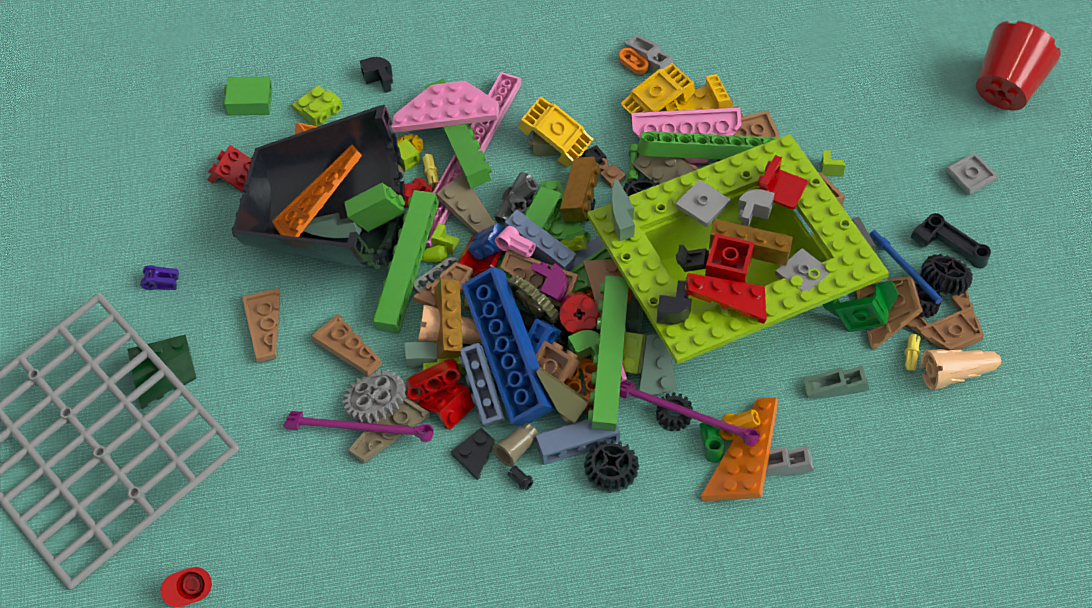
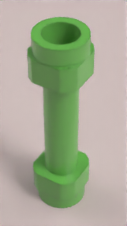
(633, 154)

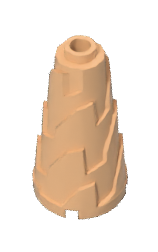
(431, 324)
(955, 366)

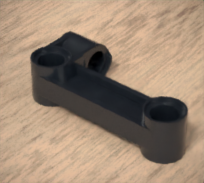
(936, 227)

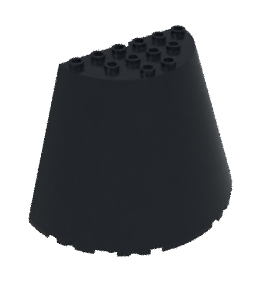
(291, 164)

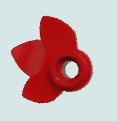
(418, 184)

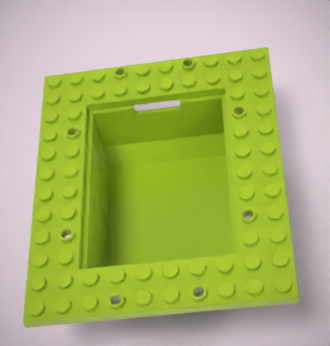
(658, 233)

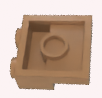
(557, 361)

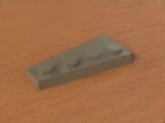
(372, 443)

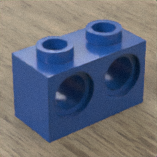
(541, 332)

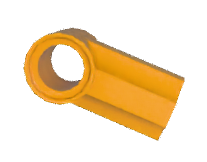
(747, 419)

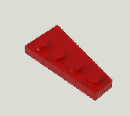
(730, 294)

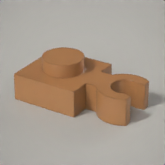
(610, 173)

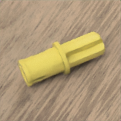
(430, 170)
(912, 352)

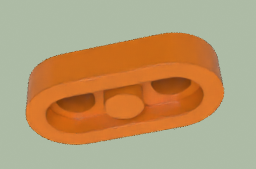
(635, 61)

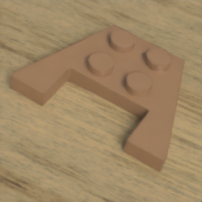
(902, 312)
(953, 331)

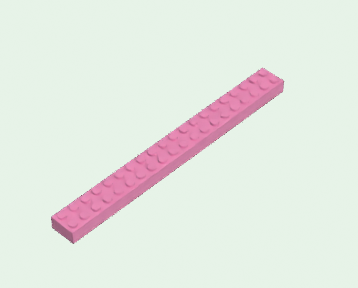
(503, 92)

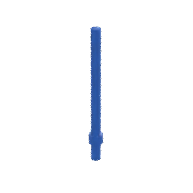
(885, 245)

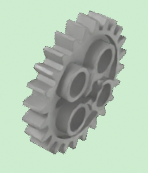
(374, 396)

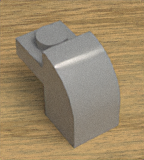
(755, 203)

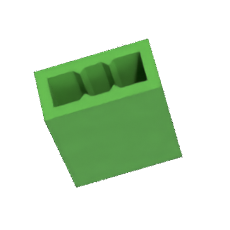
(248, 95)
(375, 207)

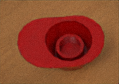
(186, 587)

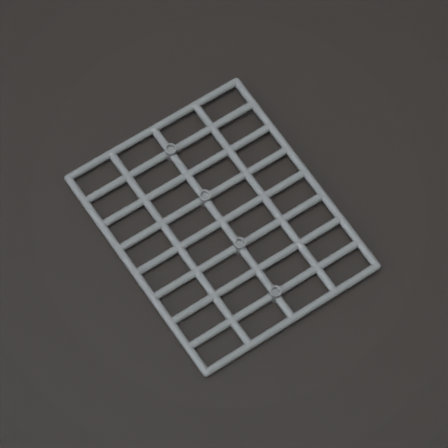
(102, 454)

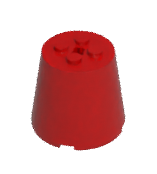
(1016, 64)

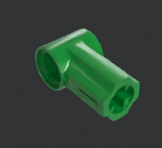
(712, 440)

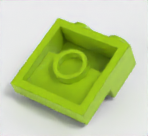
(318, 105)
(633, 352)

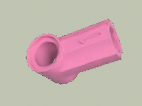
(510, 239)

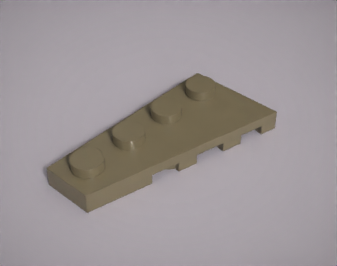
(465, 205)

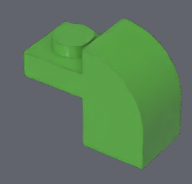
(583, 343)

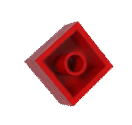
(729, 258)

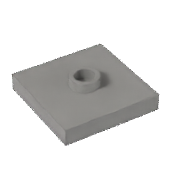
(972, 174)
(702, 203)
(800, 265)

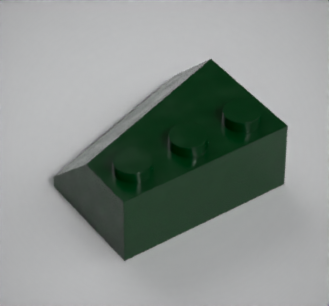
(175, 355)

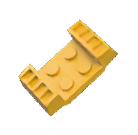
(659, 91)
(707, 97)
(556, 129)

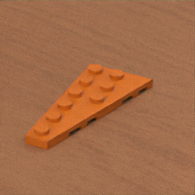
(305, 206)
(743, 466)

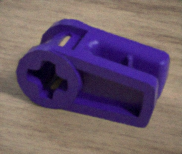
(159, 278)

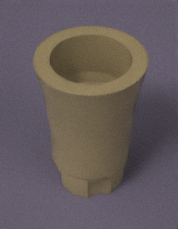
(515, 444)

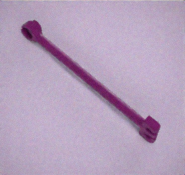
(295, 419)
(749, 435)

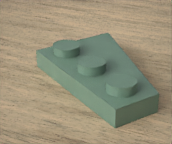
(657, 367)

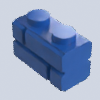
(484, 242)

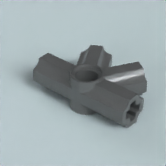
(516, 196)

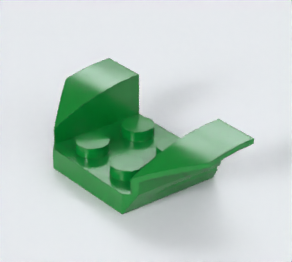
(867, 311)

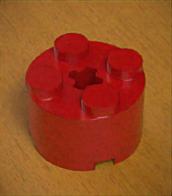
(569, 306)

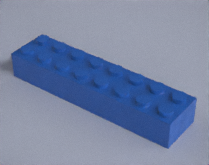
(507, 346)

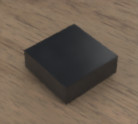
(594, 152)

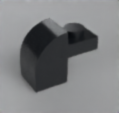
(377, 69)
(674, 309)

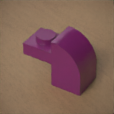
(556, 280)

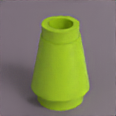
(435, 254)

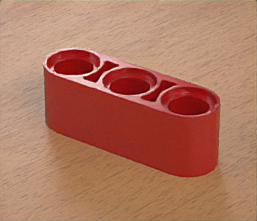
(425, 386)

